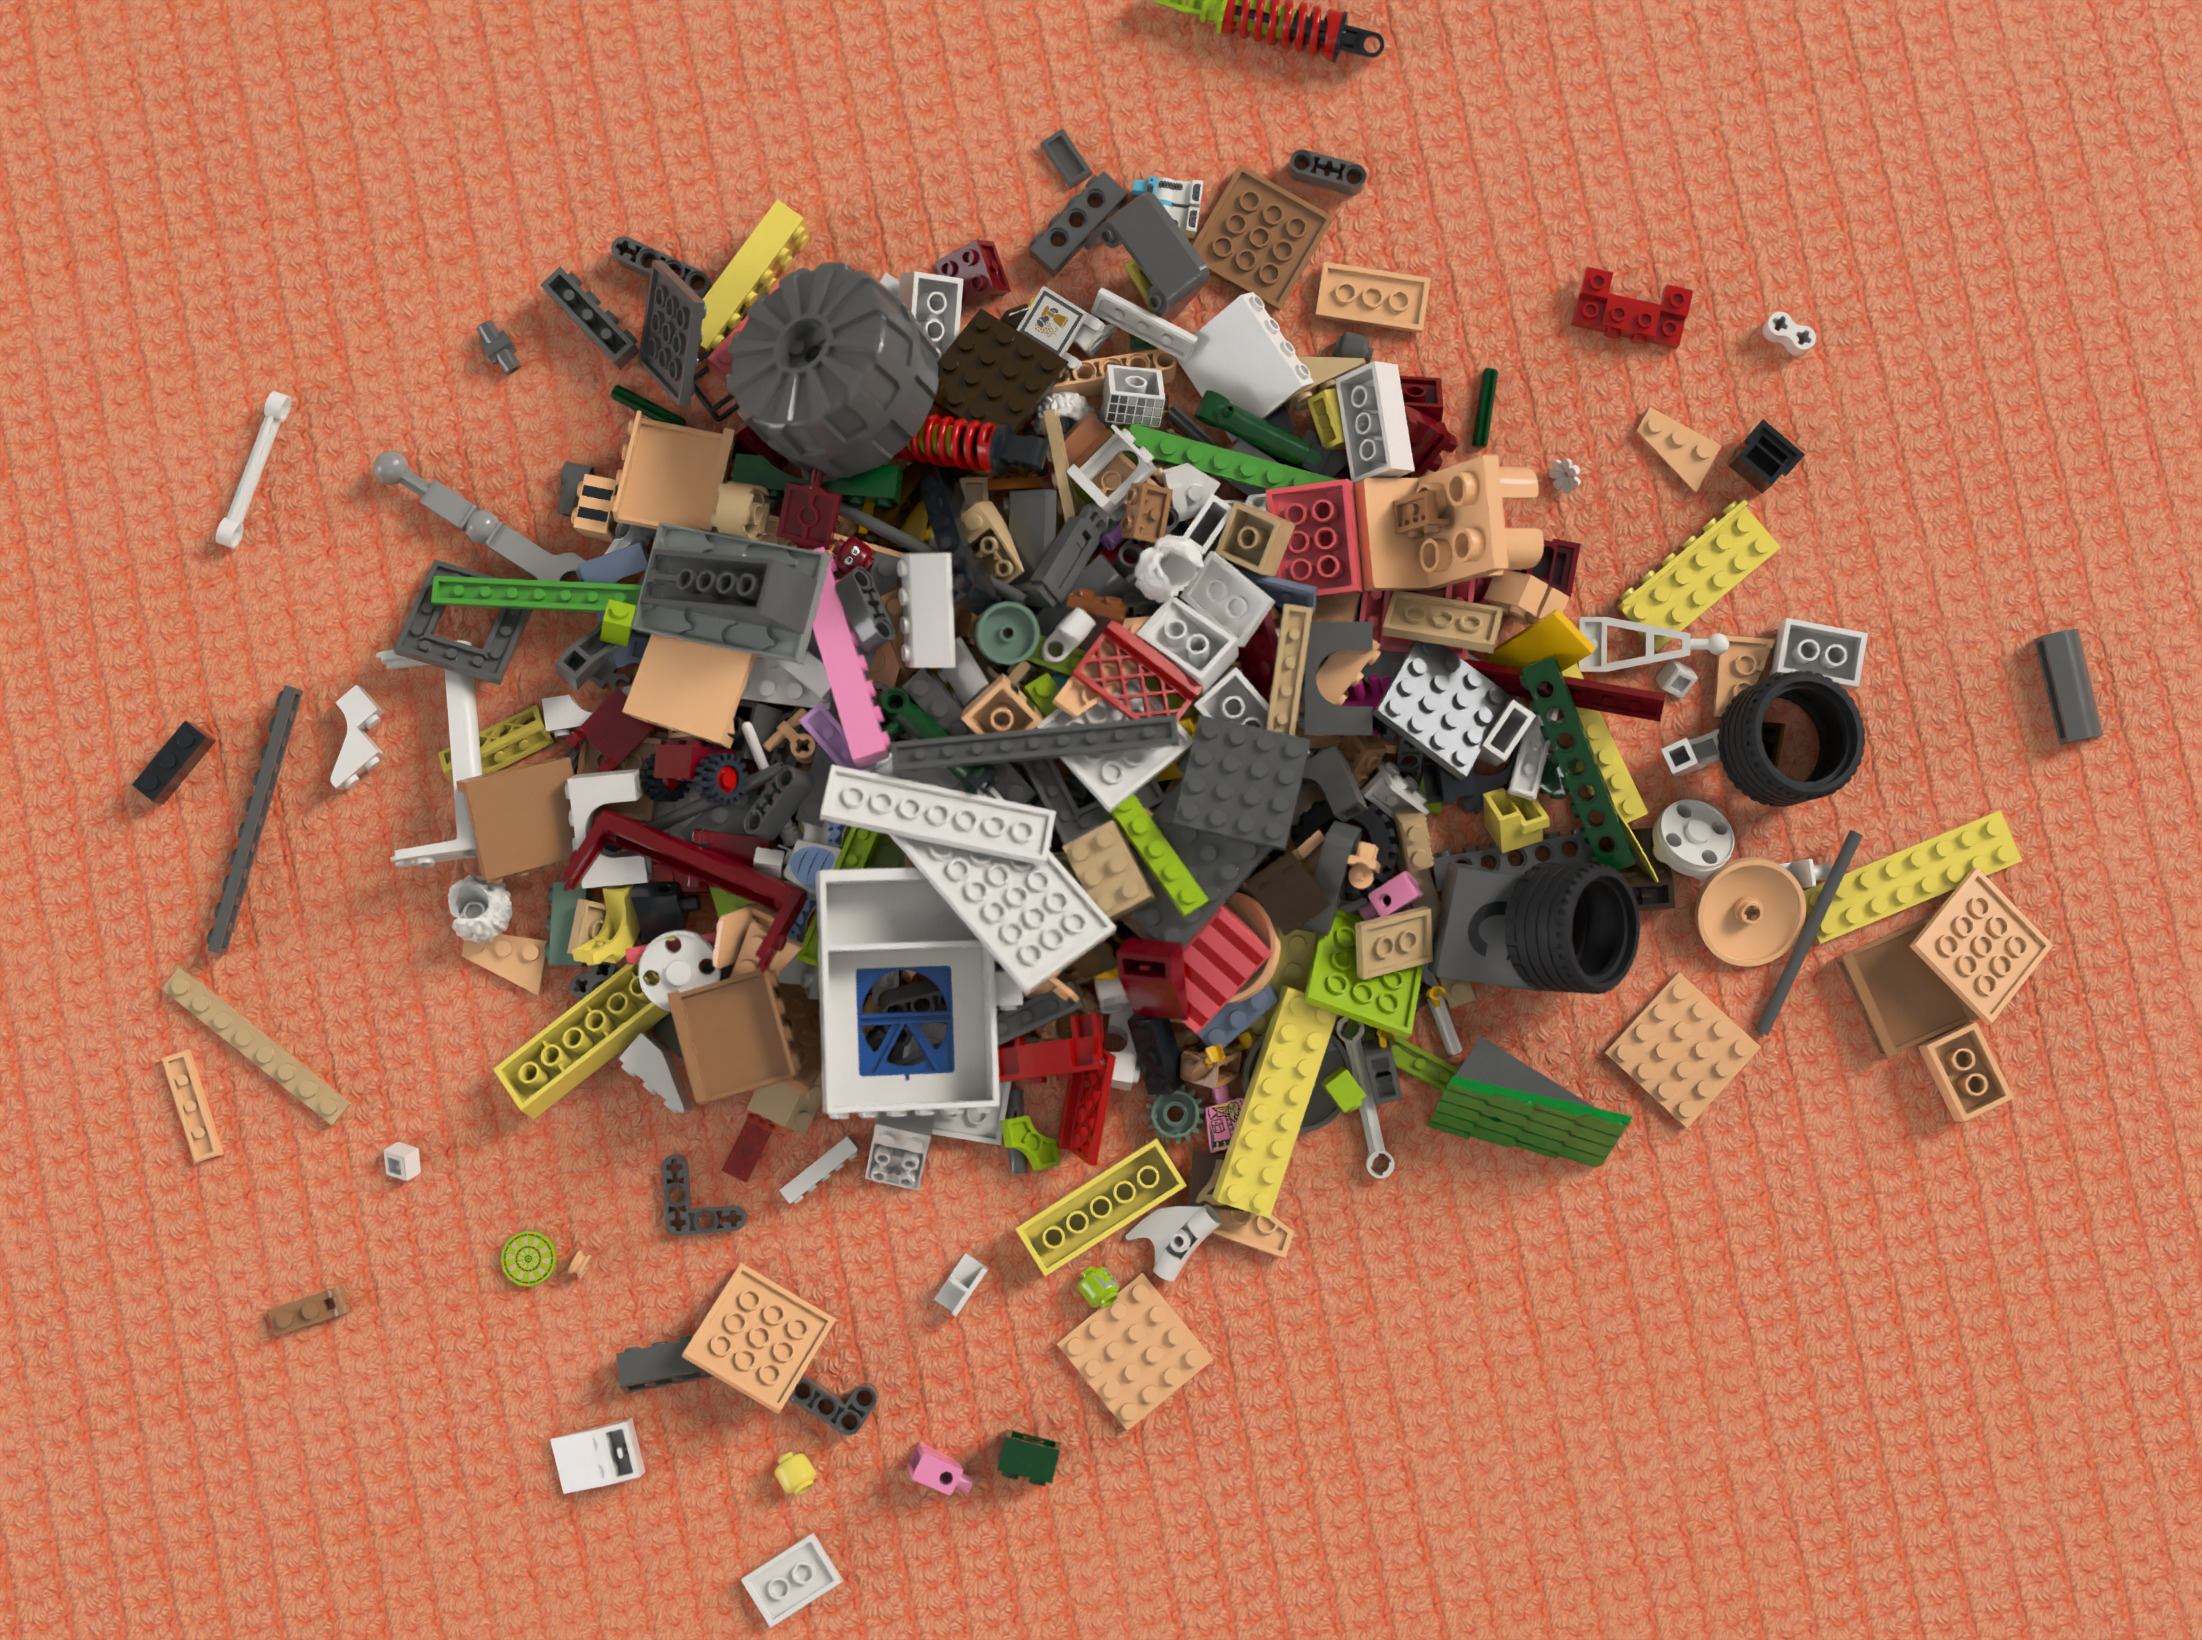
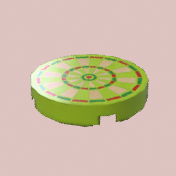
(529, 1258)

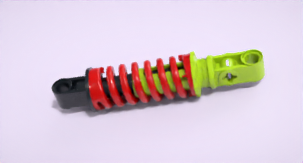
(1282, 23)
(994, 446)

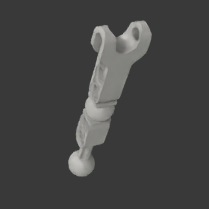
(479, 524)

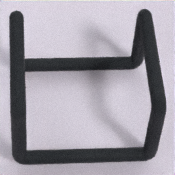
(705, 402)

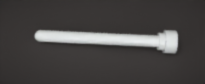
(791, 832)

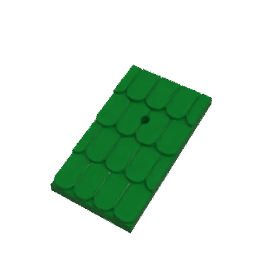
(1519, 1107)

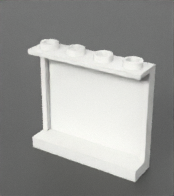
(1246, 359)

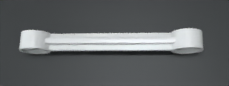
(231, 527)
(1367, 1109)

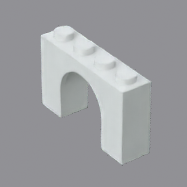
(586, 795)

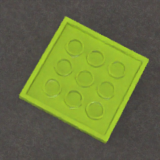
(1379, 1001)

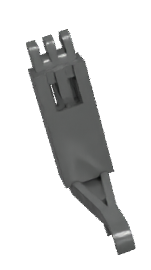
(1063, 560)

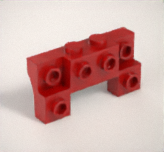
(1631, 317)
(1055, 1057)

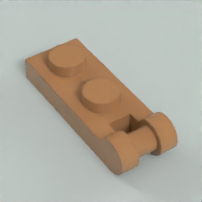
(308, 1311)

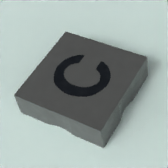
(1471, 927)

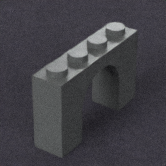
(1321, 715)
(1332, 773)

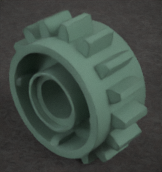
(1182, 1127)

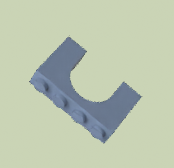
(611, 569)

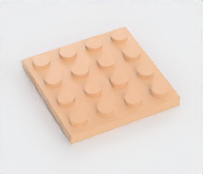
(1981, 946)
(1682, 1050)
(759, 1338)
(1135, 1351)

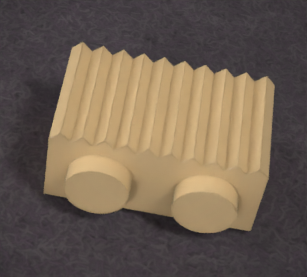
(1413, 838)

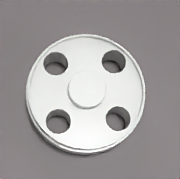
(1693, 838)
(677, 969)

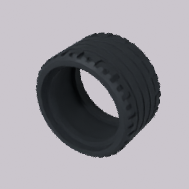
(1836, 723)
(1541, 927)

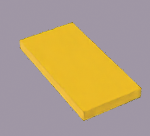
(1545, 637)

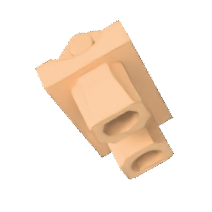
(1363, 865)

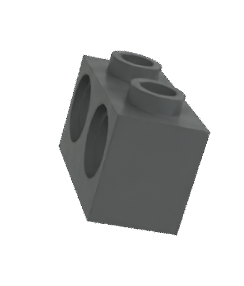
(1381, 1071)

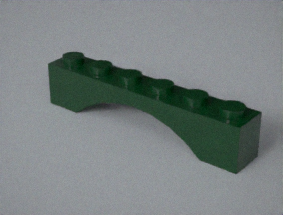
(876, 486)

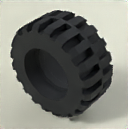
(1377, 826)

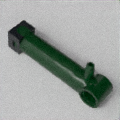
(1220, 413)
(919, 726)

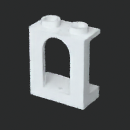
(1118, 443)

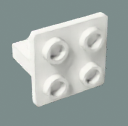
(1393, 791)

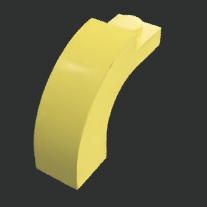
(618, 931)

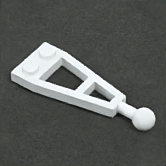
(1596, 632)

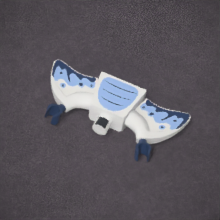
(809, 856)

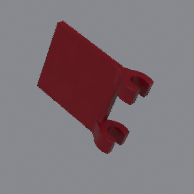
(611, 732)
(731, 845)

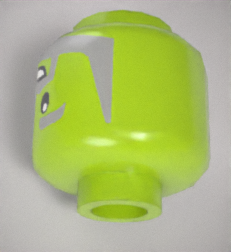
(1098, 1287)

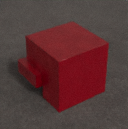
(1557, 565)

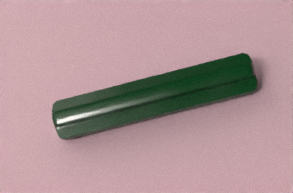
(647, 407)
(1485, 408)

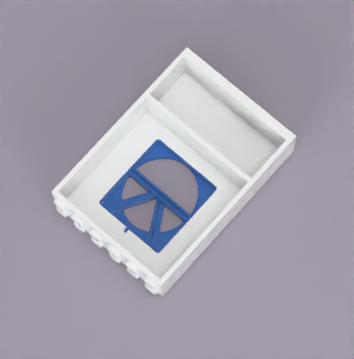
(887, 924)

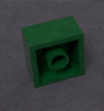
(1029, 1457)

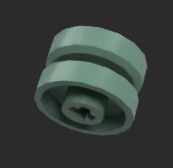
(990, 638)

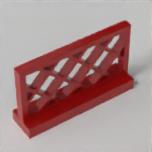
(1145, 658)
(1086, 1111)

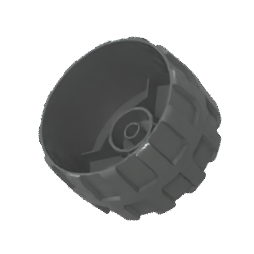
(833, 370)

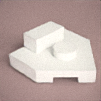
(1190, 489)

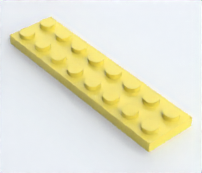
(1915, 875)

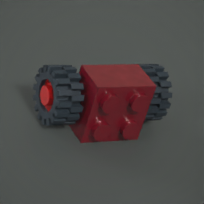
(679, 764)

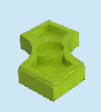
(1021, 1135)

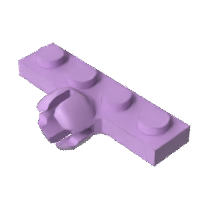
(829, 736)

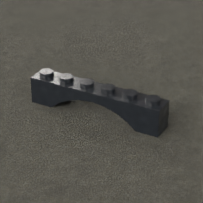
(943, 504)

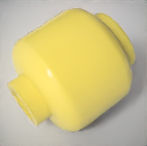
(795, 1473)

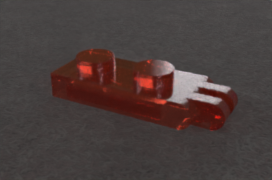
(748, 1147)

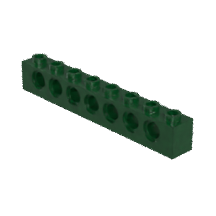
(1548, 670)

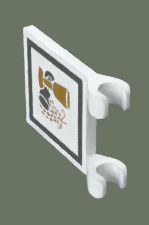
(1056, 323)

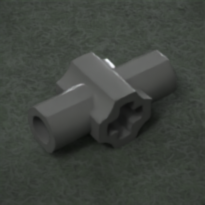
(498, 347)

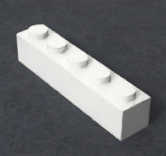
(820, 1170)

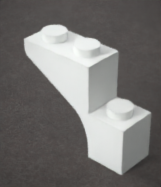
(358, 750)

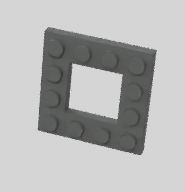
(420, 643)
(1070, 821)

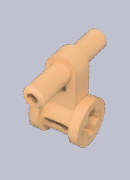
(786, 730)

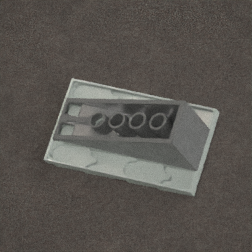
(731, 592)

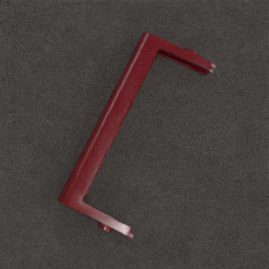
(695, 862)

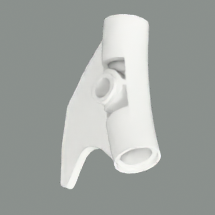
(1166, 1230)

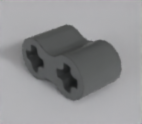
(592, 979)

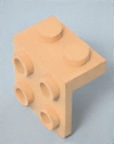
(733, 930)

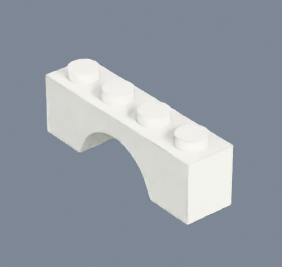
(564, 714)

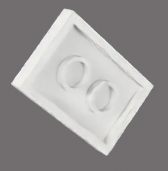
(1227, 598)
(791, 1579)

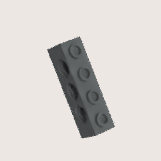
(1054, 258)

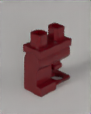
(1428, 440)

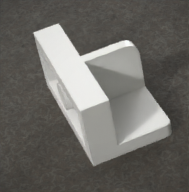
(961, 1284)

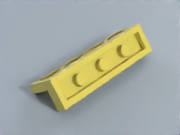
(516, 744)

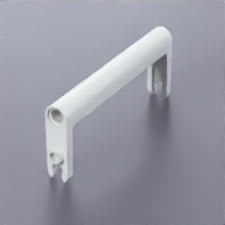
(465, 764)

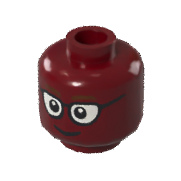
(852, 554)

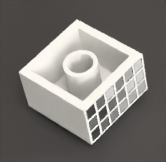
(1133, 396)

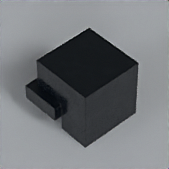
(1765, 457)
(1445, 787)

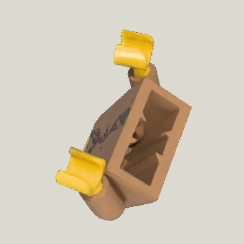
(1215, 1065)

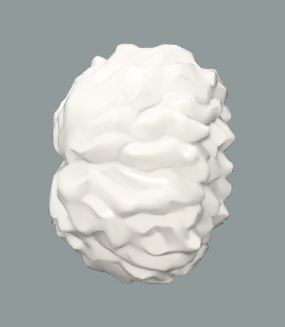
(1070, 408)
(1167, 567)
(479, 908)

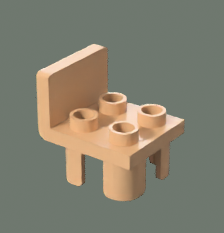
(1466, 549)

